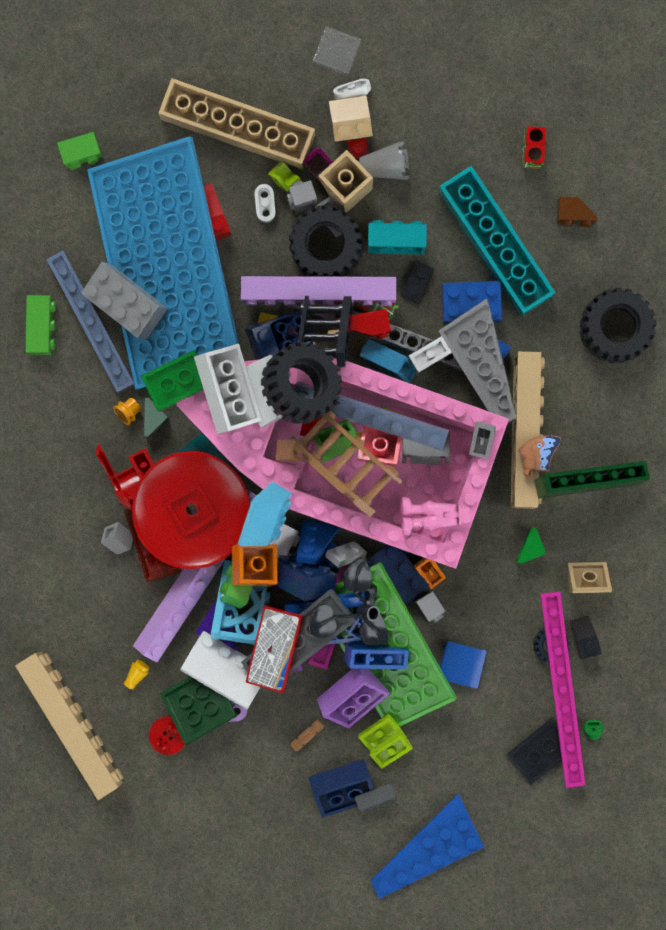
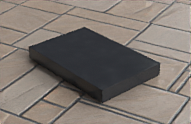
(537, 752)

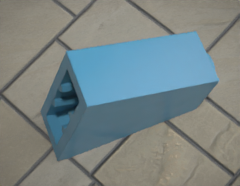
(388, 361)

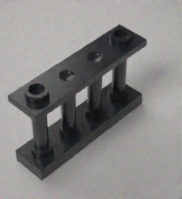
(342, 324)

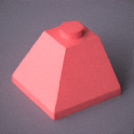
(382, 445)

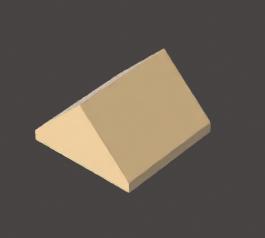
(588, 577)

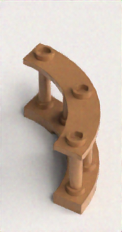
(331, 473)

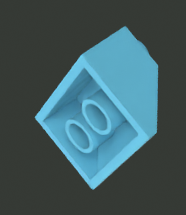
(265, 516)

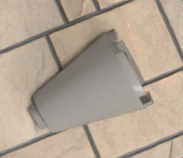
(387, 162)

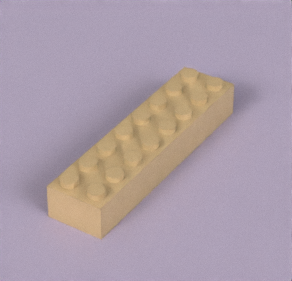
(236, 123)
(527, 406)
(69, 724)

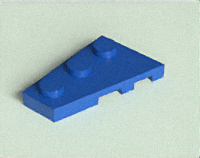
(314, 540)

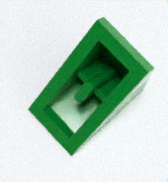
(531, 547)

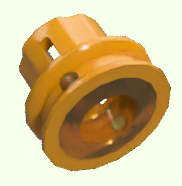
(127, 411)

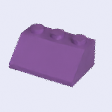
(352, 697)

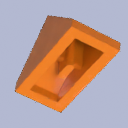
(430, 572)

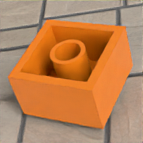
(254, 565)

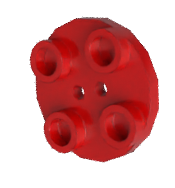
(163, 743)

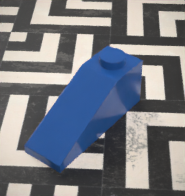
(375, 656)

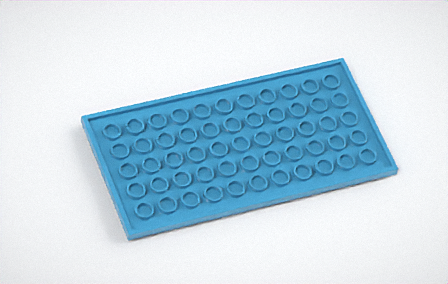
(164, 241)

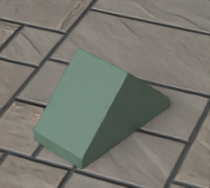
(153, 419)

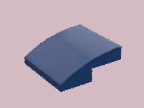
(462, 664)

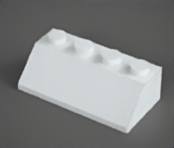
(227, 388)
(220, 670)

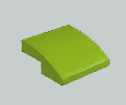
(385, 741)

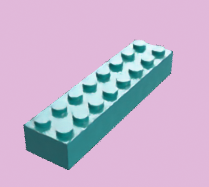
(496, 241)

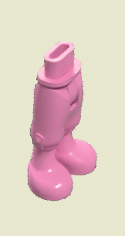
(437, 515)

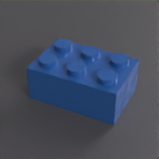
(461, 297)

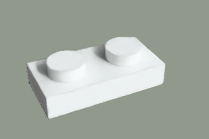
(430, 354)
(345, 554)

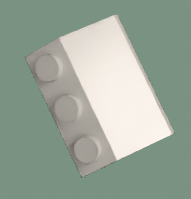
(255, 374)

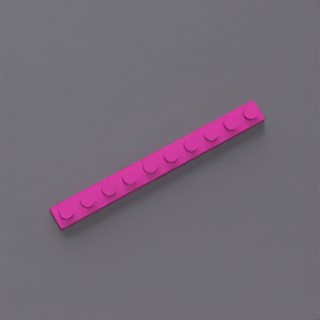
(562, 689)

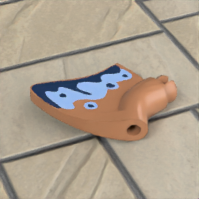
(538, 453)

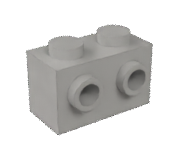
(302, 196)

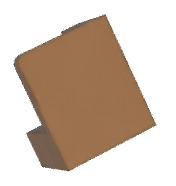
(286, 451)

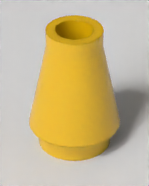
(136, 673)

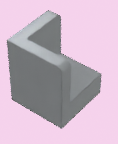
(117, 538)

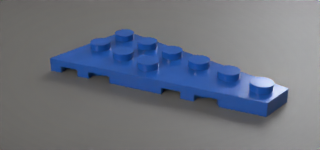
(436, 845)

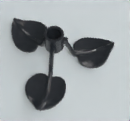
(373, 629)

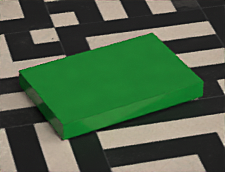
(173, 381)

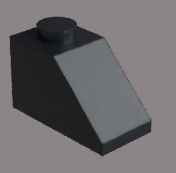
(585, 637)

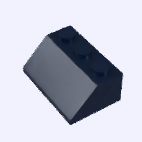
(338, 787)

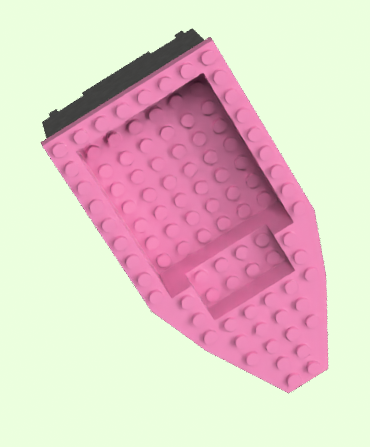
(460, 482)

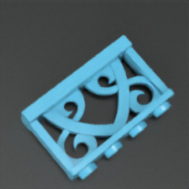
(222, 621)

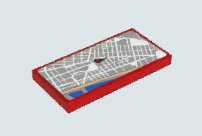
(274, 649)

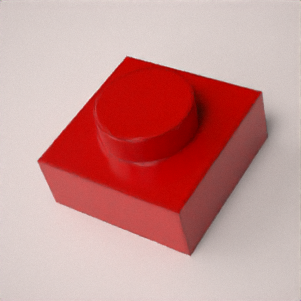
(358, 148)

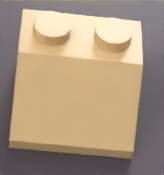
(350, 118)

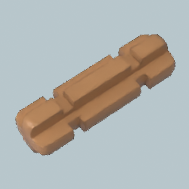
(307, 735)

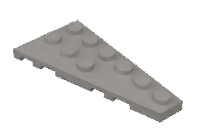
(477, 351)

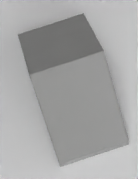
(482, 440)

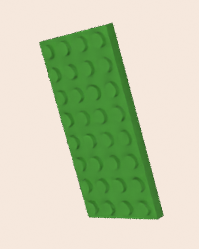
(421, 685)

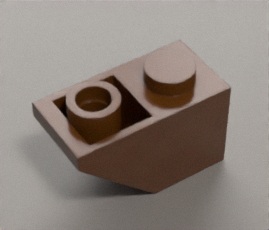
(574, 209)

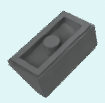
(375, 798)

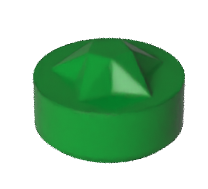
(593, 729)

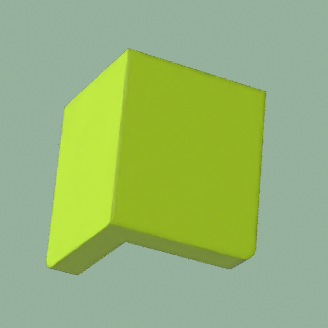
(283, 176)

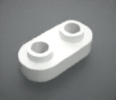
(352, 89)
(264, 204)

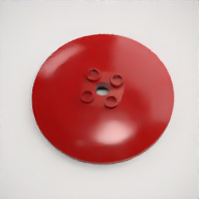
(162, 516)

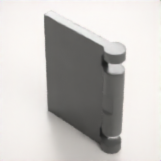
(425, 454)

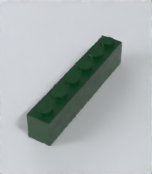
(591, 479)

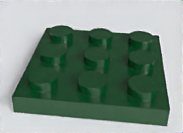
(196, 709)

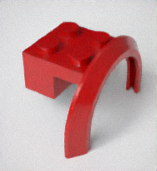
(126, 481)

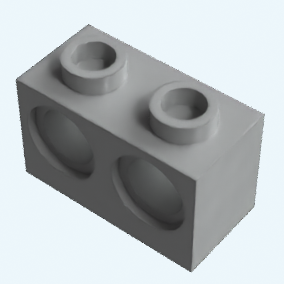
(430, 607)

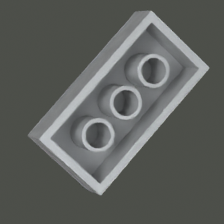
(124, 300)

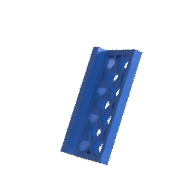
(349, 599)

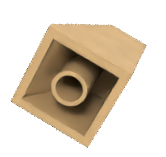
(346, 181)

